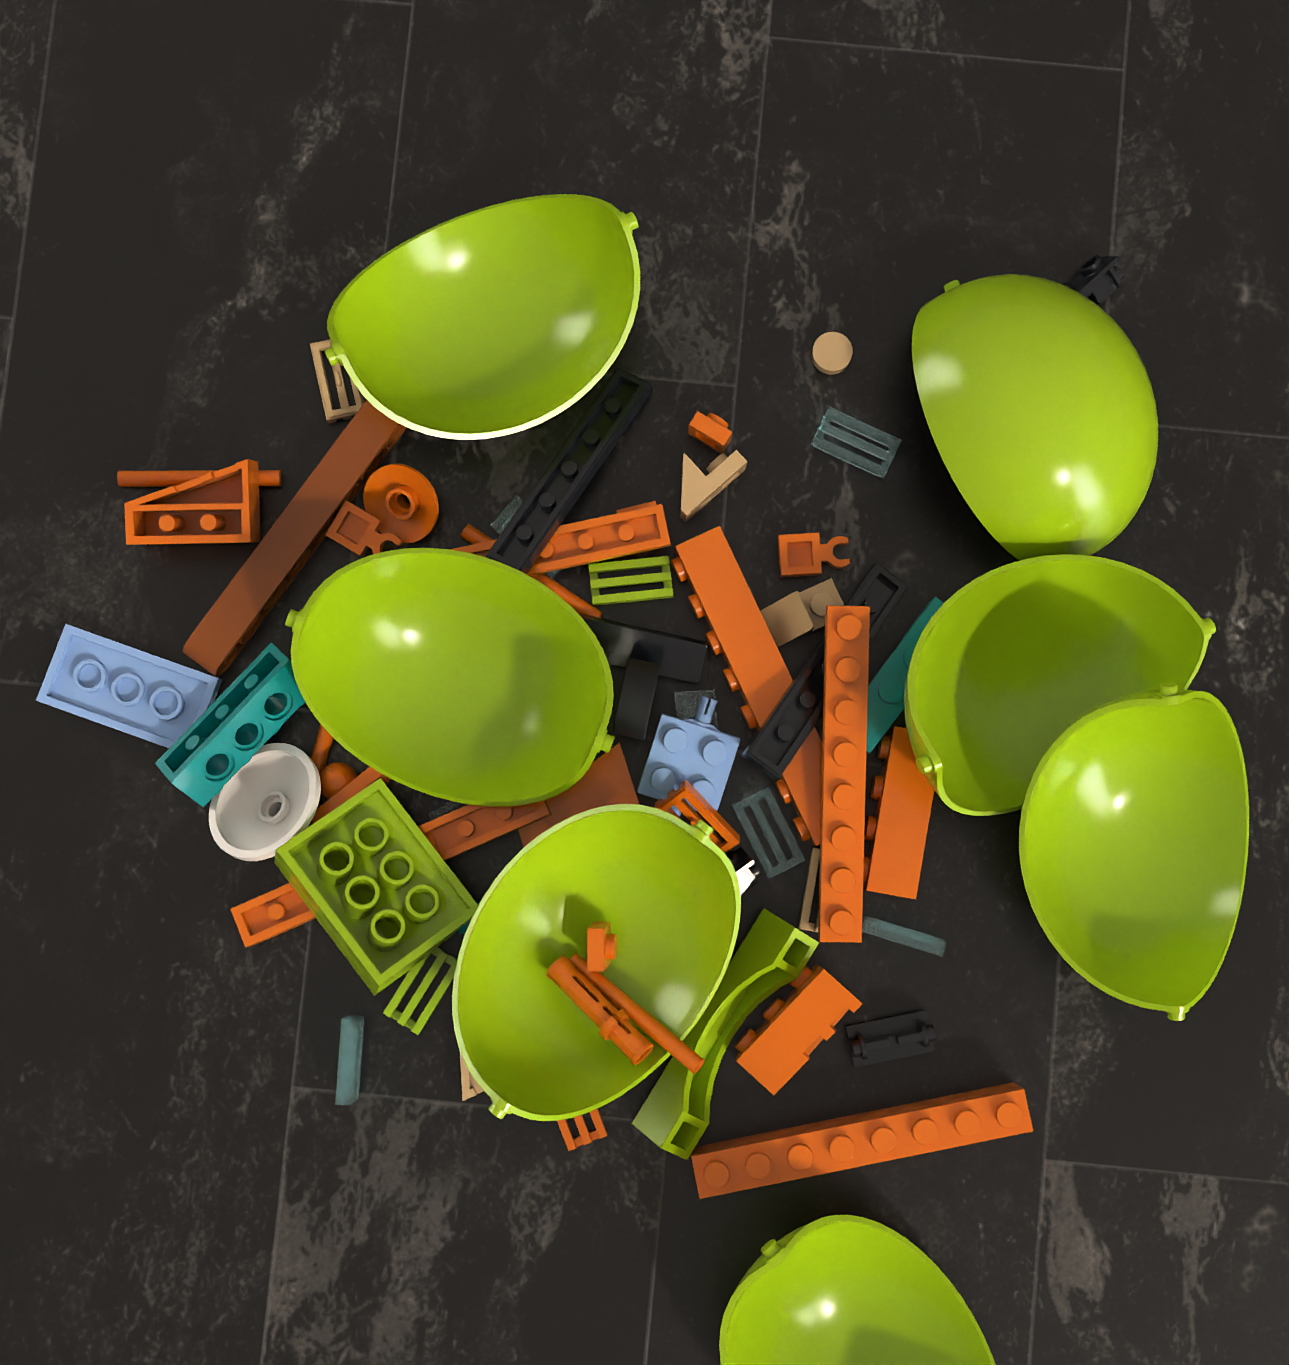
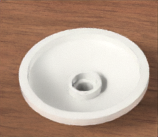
(265, 802)

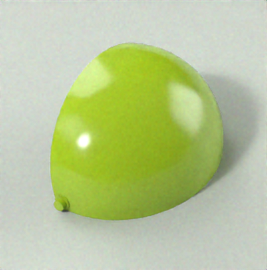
(491, 316)
(1036, 411)
(1029, 657)
(454, 676)
(1140, 845)
(675, 927)
(848, 1297)

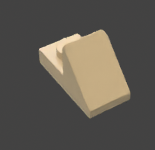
(701, 489)
(800, 612)

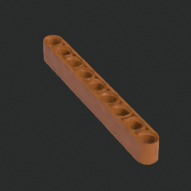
(292, 540)

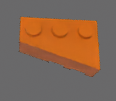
(200, 511)
(794, 1027)

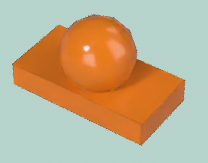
(341, 783)

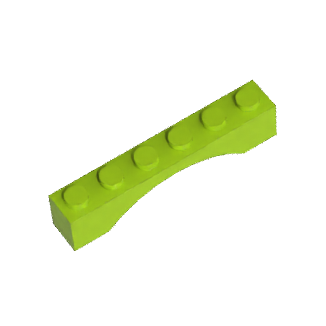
(680, 1101)

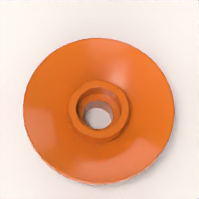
(385, 501)

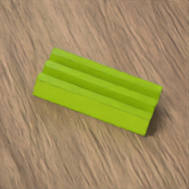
(625, 565)
(404, 1018)

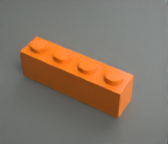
(899, 819)

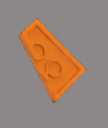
(602, 785)

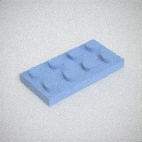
(125, 687)

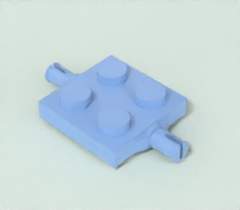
(690, 752)

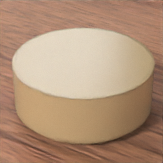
(832, 353)

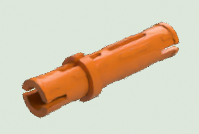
(610, 1021)

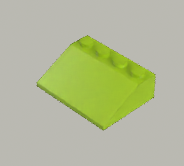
(376, 885)

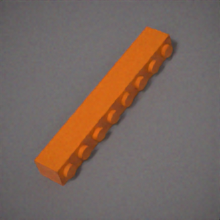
(752, 662)
(860, 1139)

